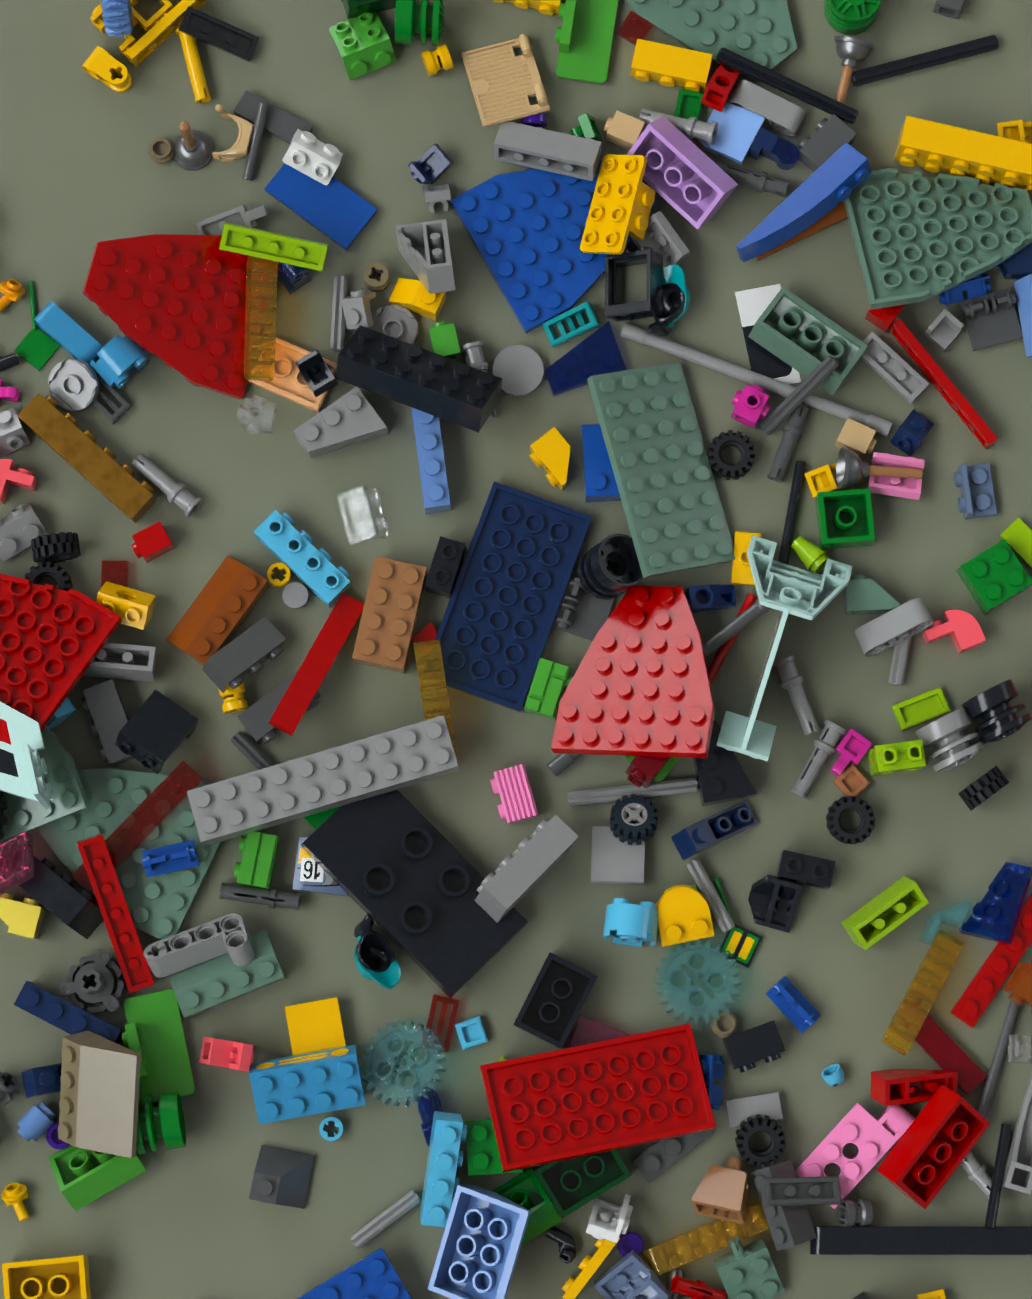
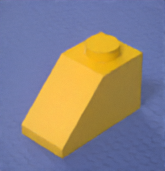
(417, 299)

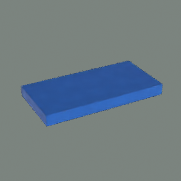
(328, 208)

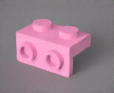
(896, 486)

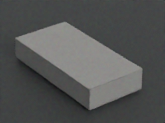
(742, 1108)

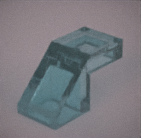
(951, 916)

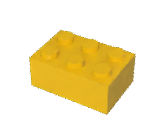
(47, 1278)

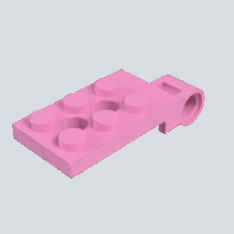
(870, 1136)

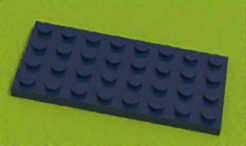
(509, 594)

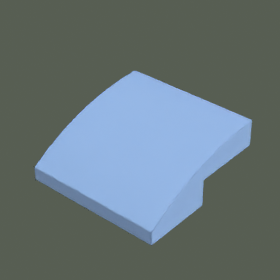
(735, 132)

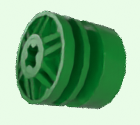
(851, 16)
(420, 18)
(161, 1122)

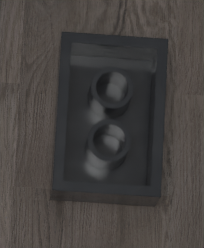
(555, 1000)

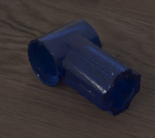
(426, 1110)

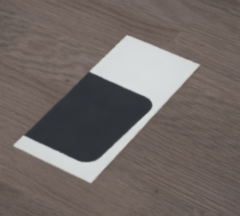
(751, 306)

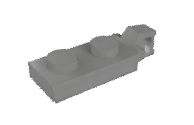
(239, 215)

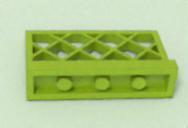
(273, 246)

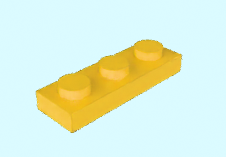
(588, 1267)

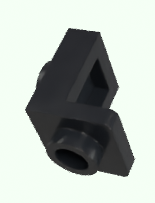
(316, 373)

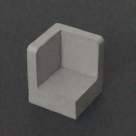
(944, 330)

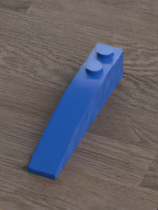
(809, 202)

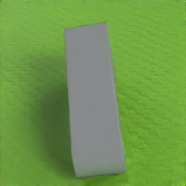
(201, 944)

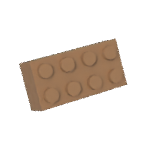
(389, 614)

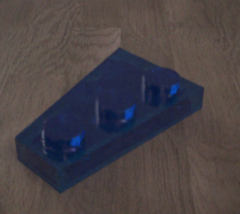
(591, 357)
(1001, 906)

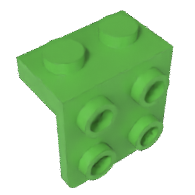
(363, 44)

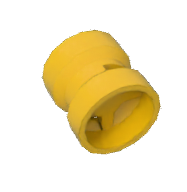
(431, 61)
(234, 700)

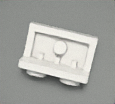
(312, 157)
(609, 1219)

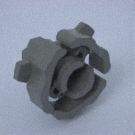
(78, 983)

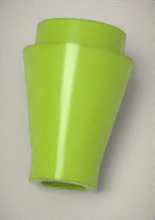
(810, 554)

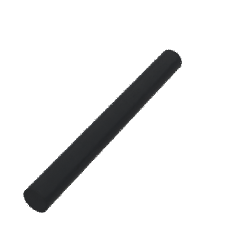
(792, 512)
(998, 1175)

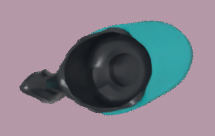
(675, 300)
(374, 956)

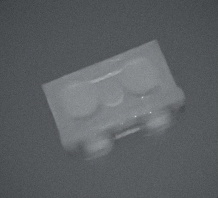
(362, 515)

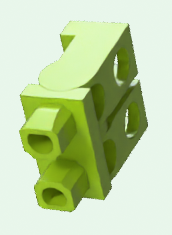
(896, 757)

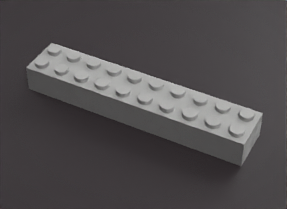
(323, 780)

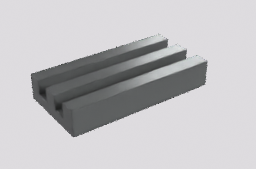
(119, 412)

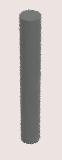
(255, 141)

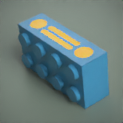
(307, 1084)

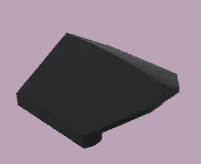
(774, 902)

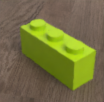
(884, 912)

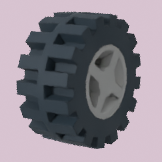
(633, 810)

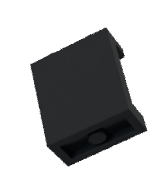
(155, 731)

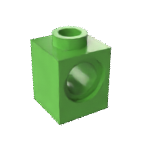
(444, 340)

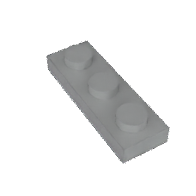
(893, 368)

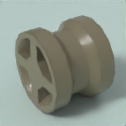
(377, 282)

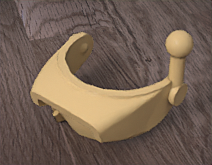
(240, 147)

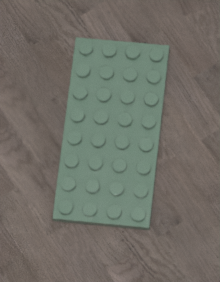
(661, 469)

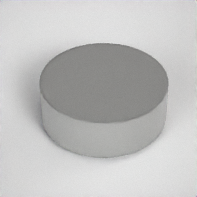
(295, 595)

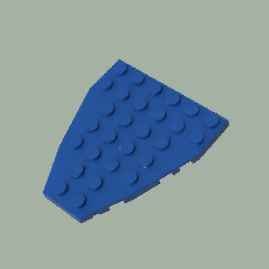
(531, 239)

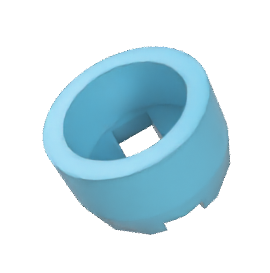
(833, 1074)

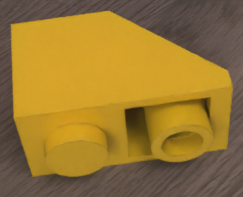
(553, 455)

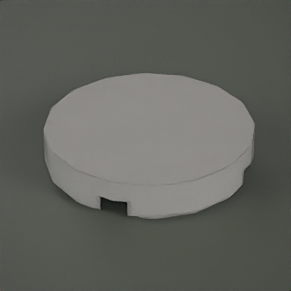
(396, 322)
(520, 370)
(73, 384)

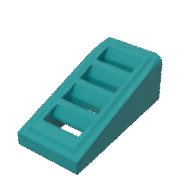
(576, 311)

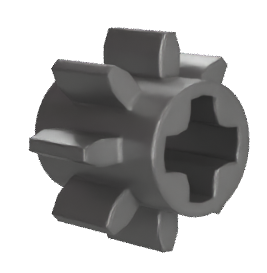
(7, 1087)

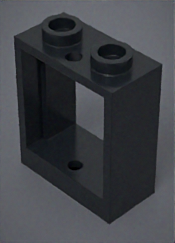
(614, 285)

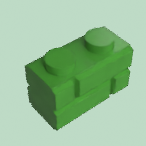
(547, 688)
(257, 860)

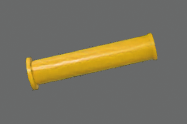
(194, 68)

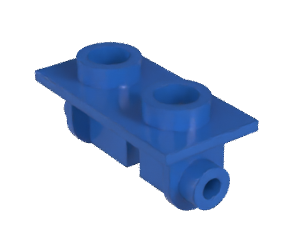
(974, 288)
(170, 858)
(793, 1004)
(713, 1069)

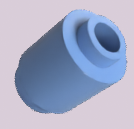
(36, 1122)

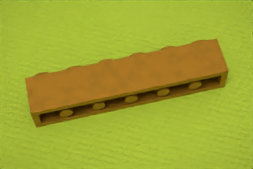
(86, 457)

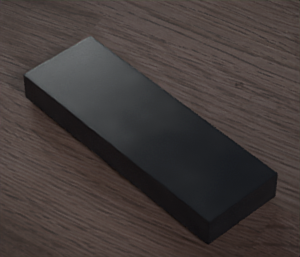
(218, 34)

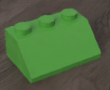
(90, 1174)

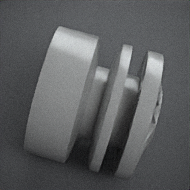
(950, 740)

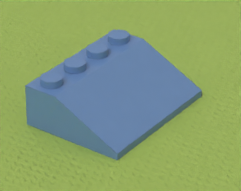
(479, 1245)

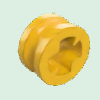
(281, 567)

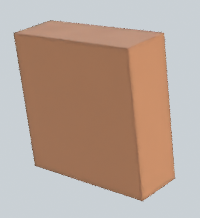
(851, 781)

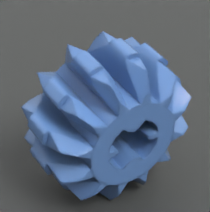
(117, 17)

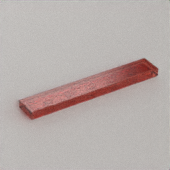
(145, 818)

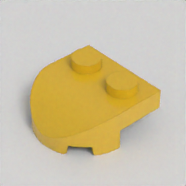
(683, 916)

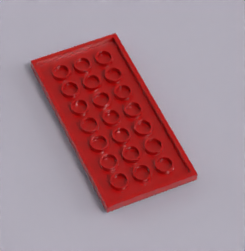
(597, 1097)

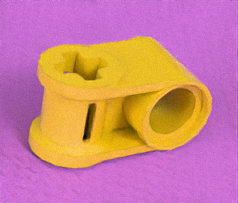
(105, 68)

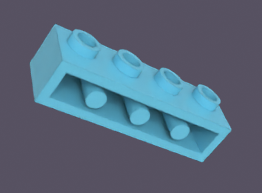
(302, 558)
(441, 1168)

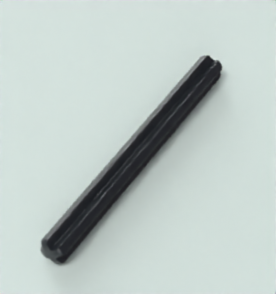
(924, 60)
(787, 85)

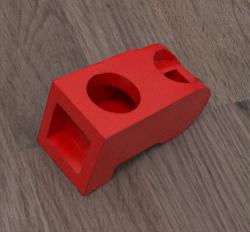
(720, 87)

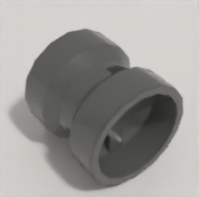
(855, 1213)

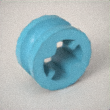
(324, 1134)

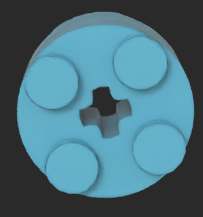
(631, 923)

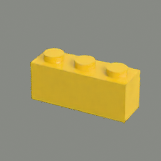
(670, 65)

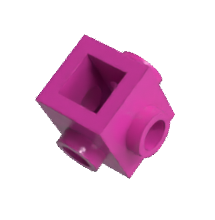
(747, 413)

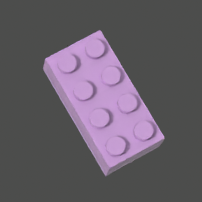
(682, 172)

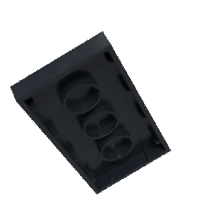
(412, 886)

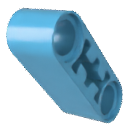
(68, 333)

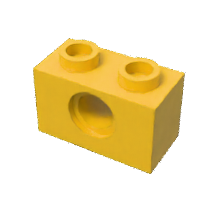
(131, 604)

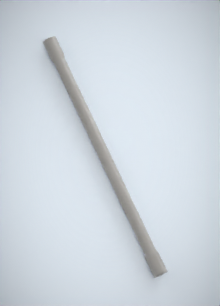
(642, 336)

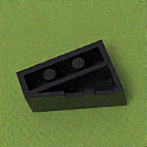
(721, 775)
(62, 899)

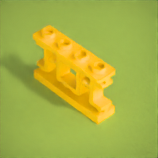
(158, 27)

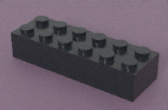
(419, 378)

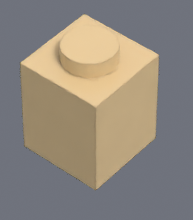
(623, 130)
(856, 438)

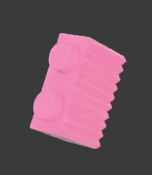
(515, 794)

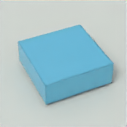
(471, 1033)

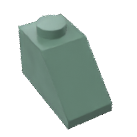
(866, 597)

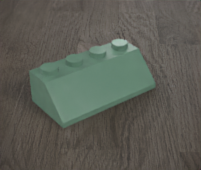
(806, 338)
(221, 981)

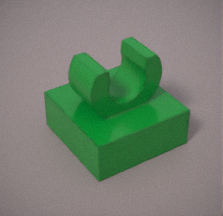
(587, 128)

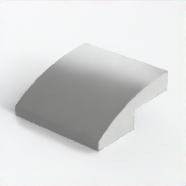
(615, 861)

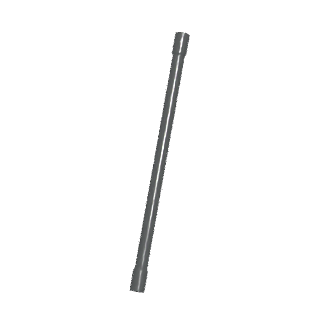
(563, 760)

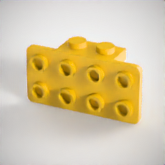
(618, 205)

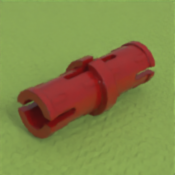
(696, 1289)

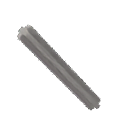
(612, 794)

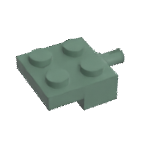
(748, 1272)

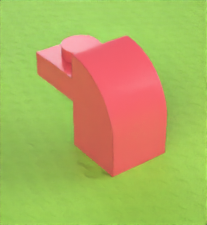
(20, 478)
(960, 626)
(226, 1054)

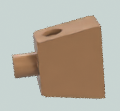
(724, 1192)

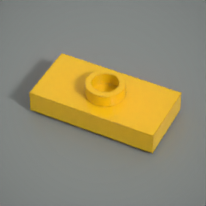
(741, 568)

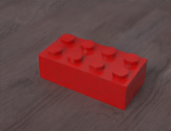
(933, 1146)

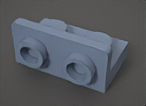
(976, 491)

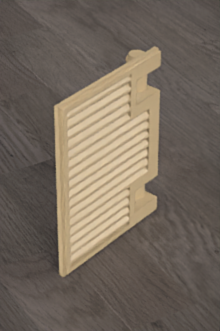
(505, 81)

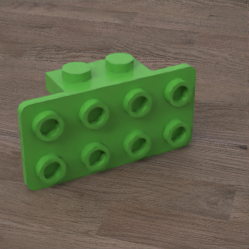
(585, 39)
(158, 1034)

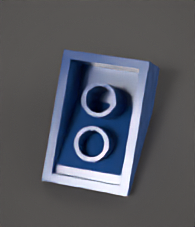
(598, 472)

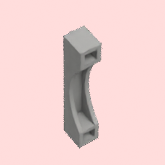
(1019, 1160)

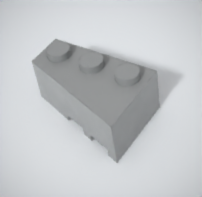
(428, 253)
(340, 424)

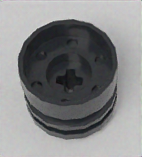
(610, 567)
(997, 712)

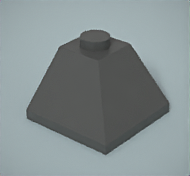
(281, 1177)

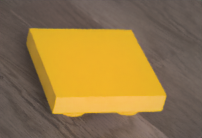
(315, 1026)

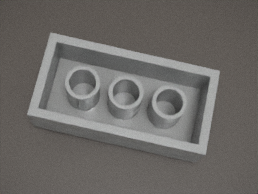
(524, 870)

